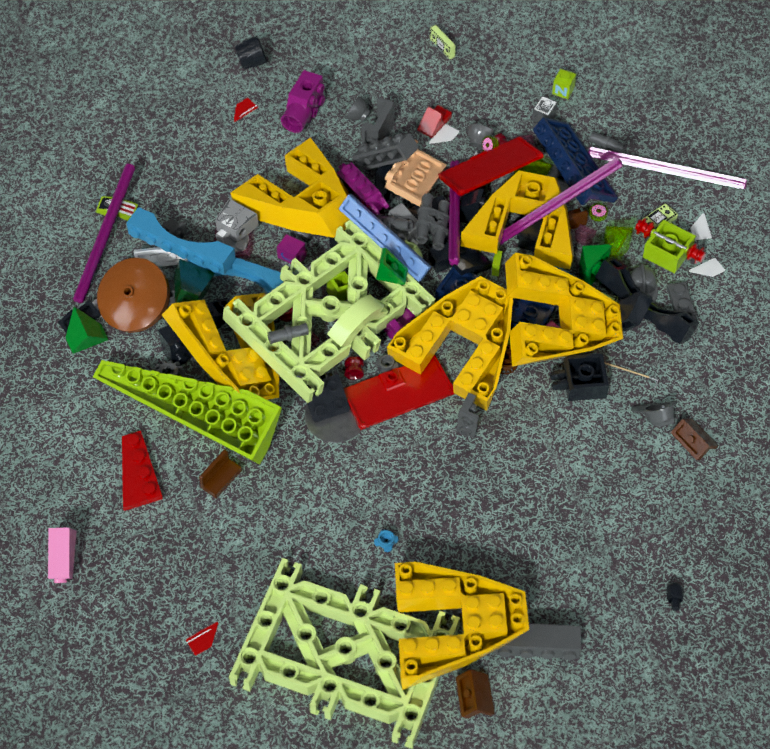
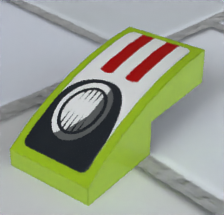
(125, 212)

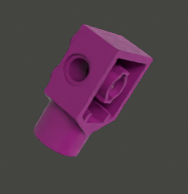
(303, 101)

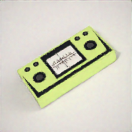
(442, 42)
(662, 213)

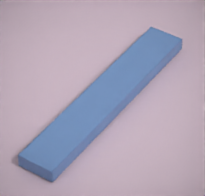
(384, 236)

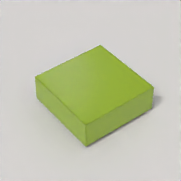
(497, 263)

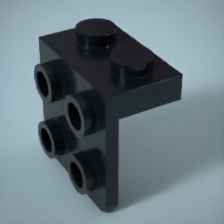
(331, 400)

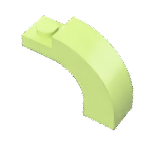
(355, 319)

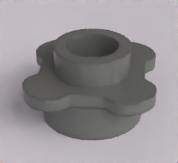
(386, 359)

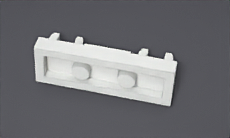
(158, 256)

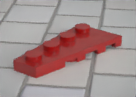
(138, 475)

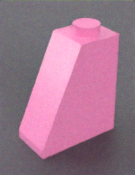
(61, 554)

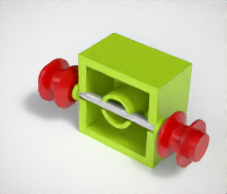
(668, 245)

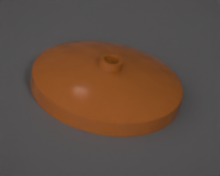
(133, 295)

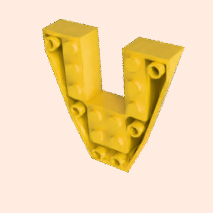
(523, 195)
(311, 210)
(473, 311)
(585, 314)
(231, 368)
(490, 617)

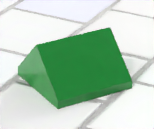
(591, 260)

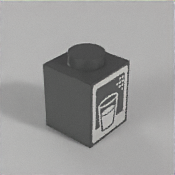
(544, 108)

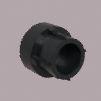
(250, 53)

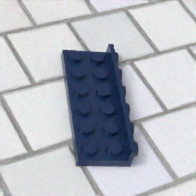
(572, 158)
(522, 310)

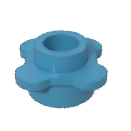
(386, 535)

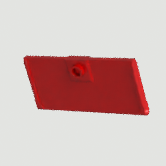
(490, 165)
(397, 393)

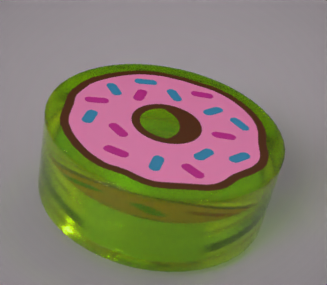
(489, 143)
(598, 212)

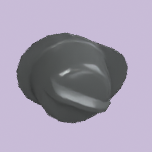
(645, 281)
(657, 413)

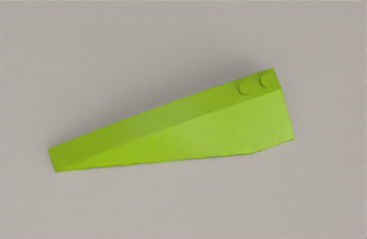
(215, 411)

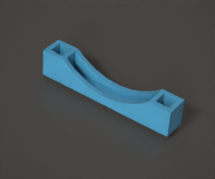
(212, 255)
(264, 277)

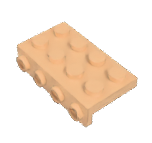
(414, 176)

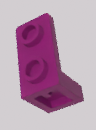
(395, 325)

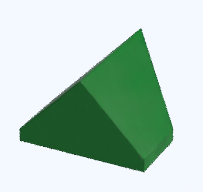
(391, 269)
(83, 332)

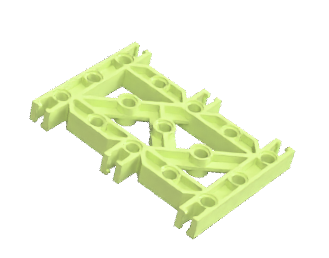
(292, 293)
(320, 662)

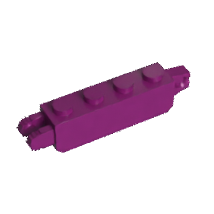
(362, 188)

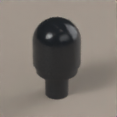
(674, 595)

